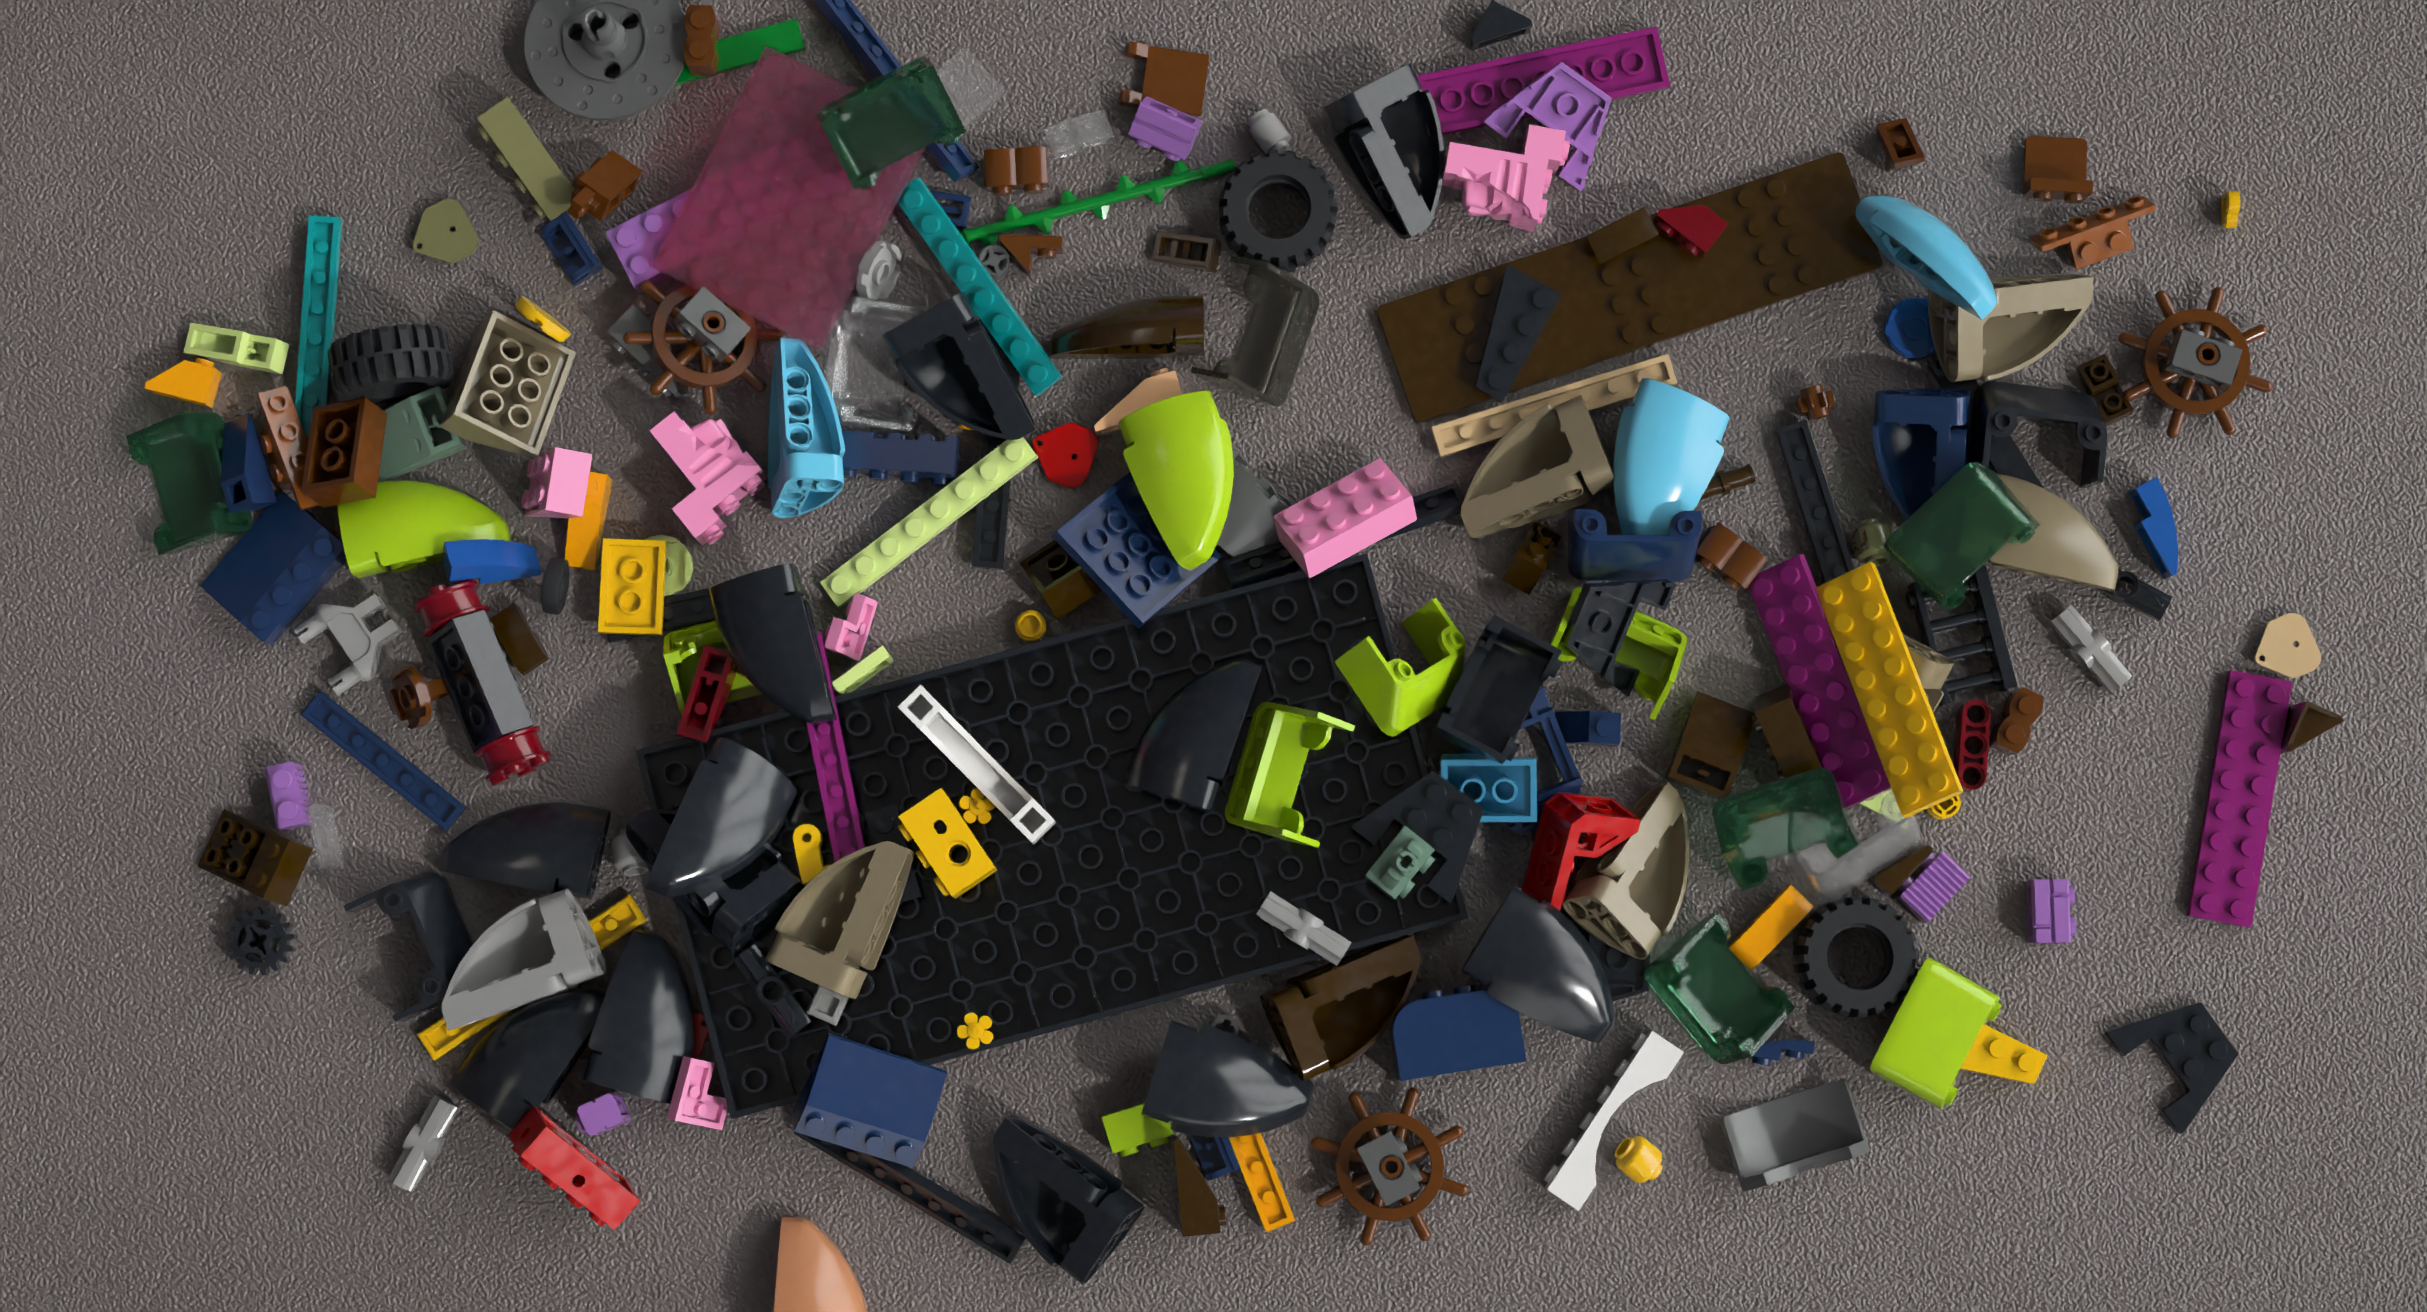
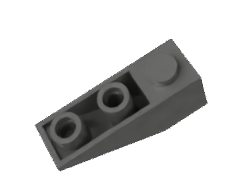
(635, 321)

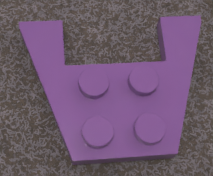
(1561, 102)

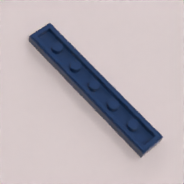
(383, 760)

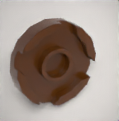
(413, 695)

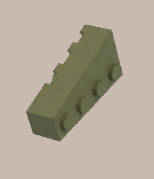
(528, 158)

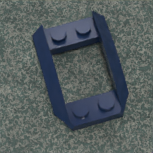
(1571, 780)

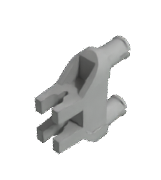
(354, 636)

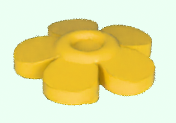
(977, 807)
(975, 1030)

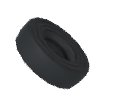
(555, 586)

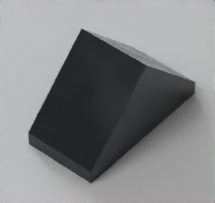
(1499, 25)

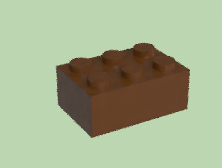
(344, 452)

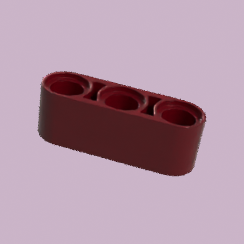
(1979, 732)

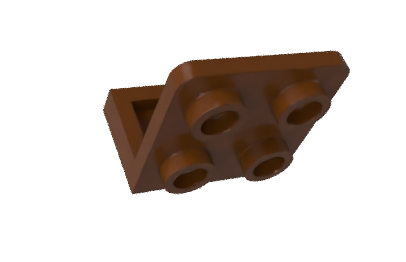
(2056, 169)

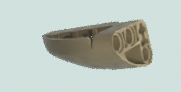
(843, 918)

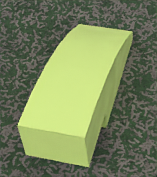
(236, 348)

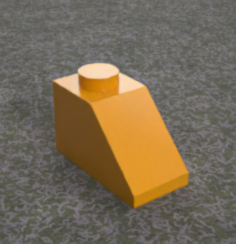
(188, 382)

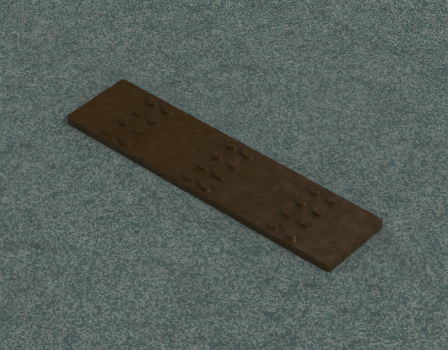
(1779, 243)

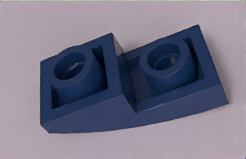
(1772, 1050)

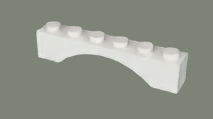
(976, 764)
(1576, 1174)

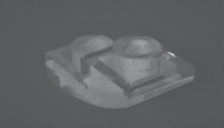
(1077, 133)

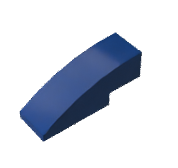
(2158, 526)
(489, 560)

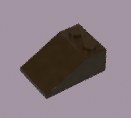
(1197, 1201)

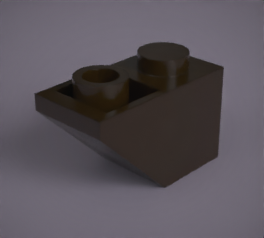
(1531, 558)

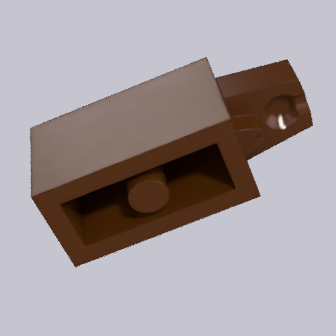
(603, 186)

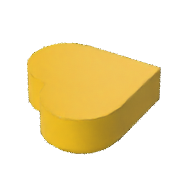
(2230, 209)

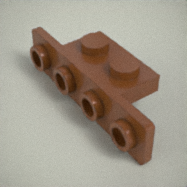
(2097, 235)
(284, 442)

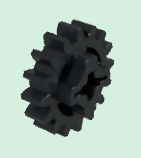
(249, 947)

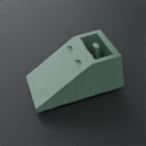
(415, 434)

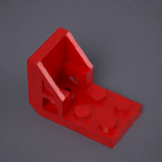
(1558, 835)

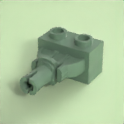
(1400, 863)

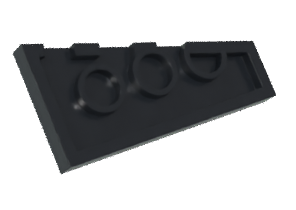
(1516, 325)

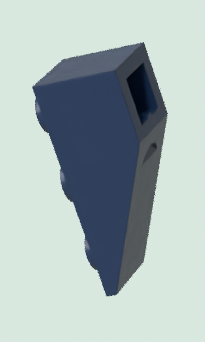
(244, 469)

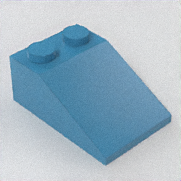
(1503, 789)

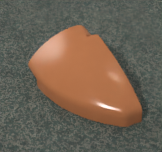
(813, 1272)

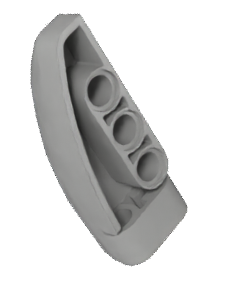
(523, 959)

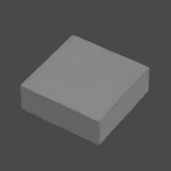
(827, 1005)

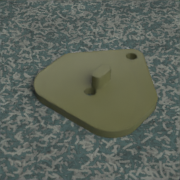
(437, 238)

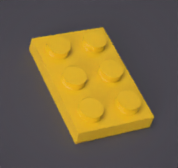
(632, 587)

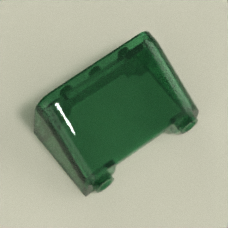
(889, 121)
(187, 474)
(1959, 532)
(1781, 821)
(1716, 993)

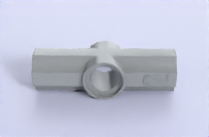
(2090, 649)
(1303, 928)
(423, 1143)

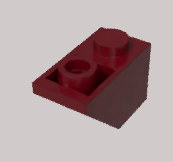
(1692, 226)

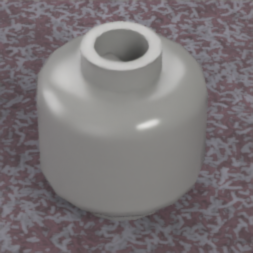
(625, 856)

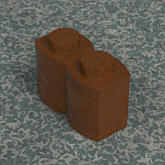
(703, 34)
(1016, 169)
(1729, 557)
(2014, 728)

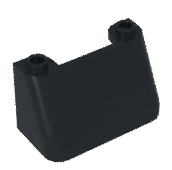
(1496, 690)

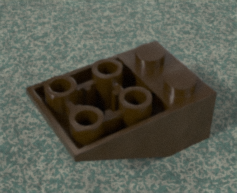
(1710, 746)
(255, 858)

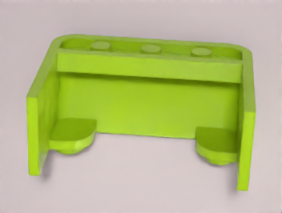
(1648, 646)
(1391, 688)
(1273, 767)

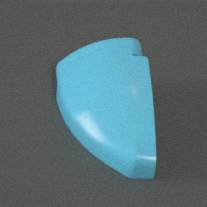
(1928, 251)
(803, 434)
(1664, 456)

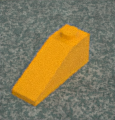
(586, 532)

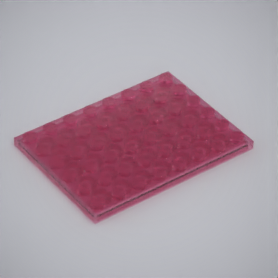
(774, 210)

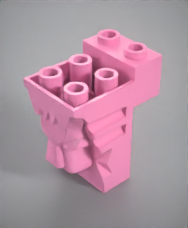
(1506, 182)
(715, 469)

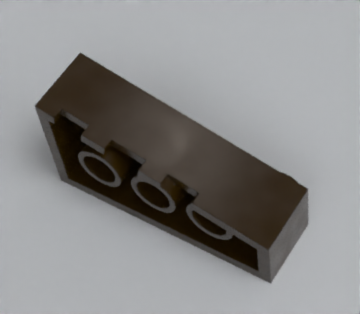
(1785, 732)

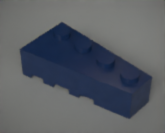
(901, 457)

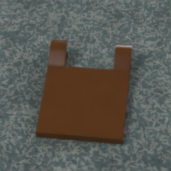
(1169, 77)

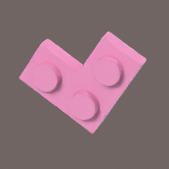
(850, 635)
(690, 1096)

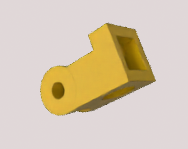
(807, 846)

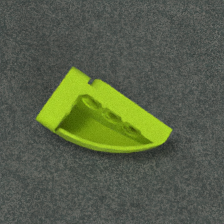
(1183, 471)
(410, 524)

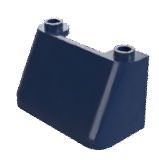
(1631, 557)

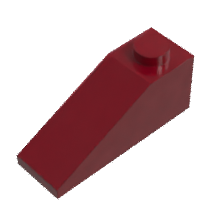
(707, 694)

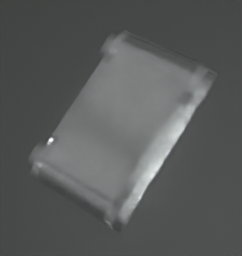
(862, 370)
(1833, 878)

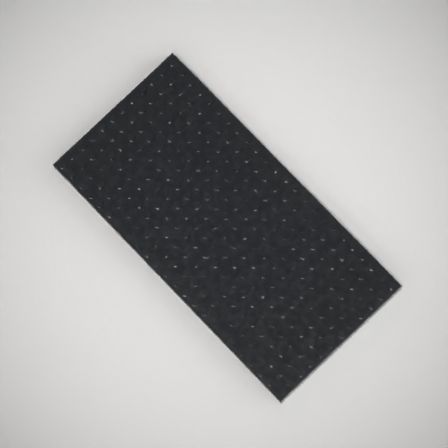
(1127, 887)

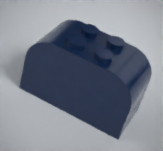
(1455, 1034)

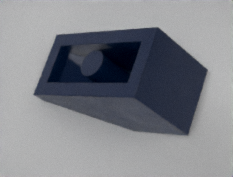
(1590, 727)

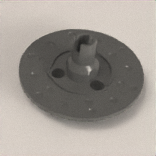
(576, 71)

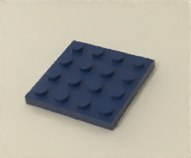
(1126, 553)

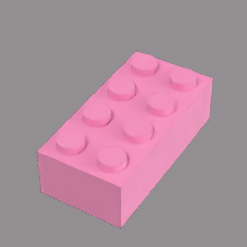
(1345, 517)

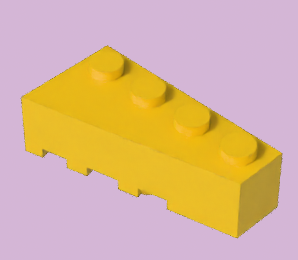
(2003, 1057)

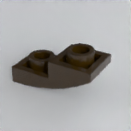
(1622, 234)
(2103, 385)
(518, 639)

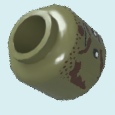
(1869, 542)

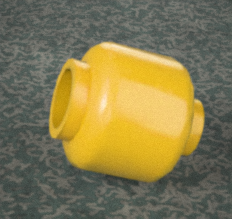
(1638, 1159)

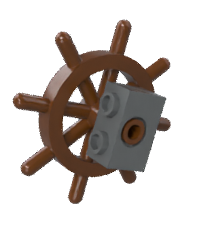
(711, 331)
(2197, 358)
(1388, 1166)

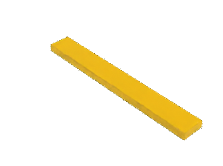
(608, 928)

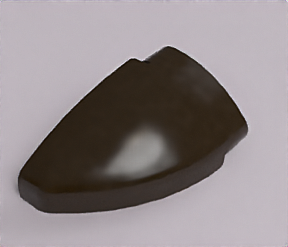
(1157, 320)
(1341, 1009)

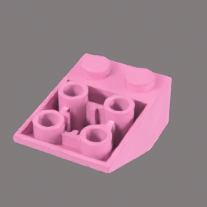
(557, 484)

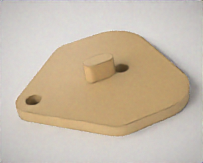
(2278, 647)

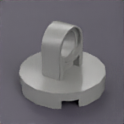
(878, 271)

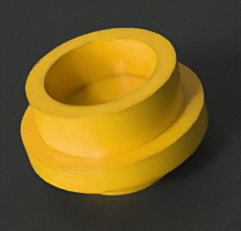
(1030, 625)

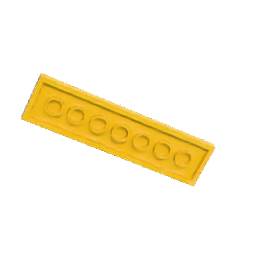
(1889, 690)

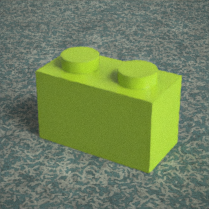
(1129, 1129)

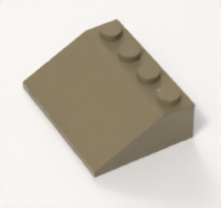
(508, 387)

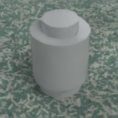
(1268, 132)

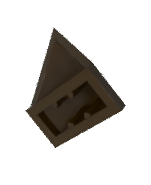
(2306, 722)

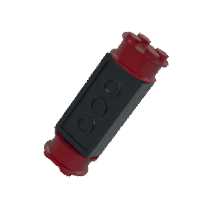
(480, 681)

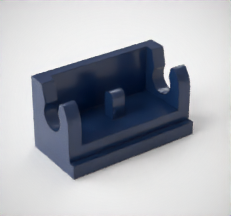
(571, 249)
(1215, 1155)

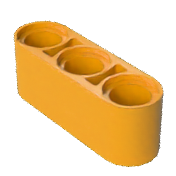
(1770, 927)

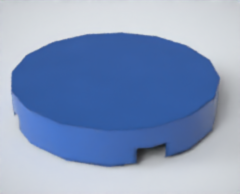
(1909, 329)

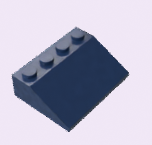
(276, 569)
(869, 1100)

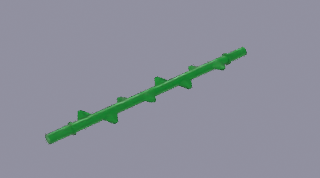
(1098, 204)

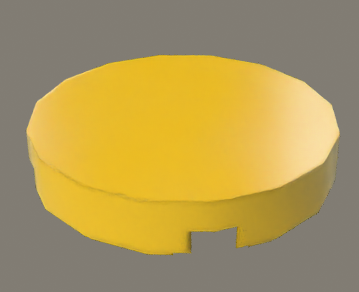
(542, 319)

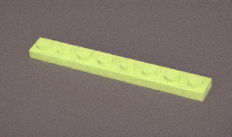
(928, 520)

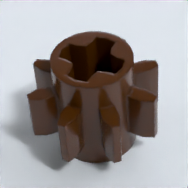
(1815, 402)

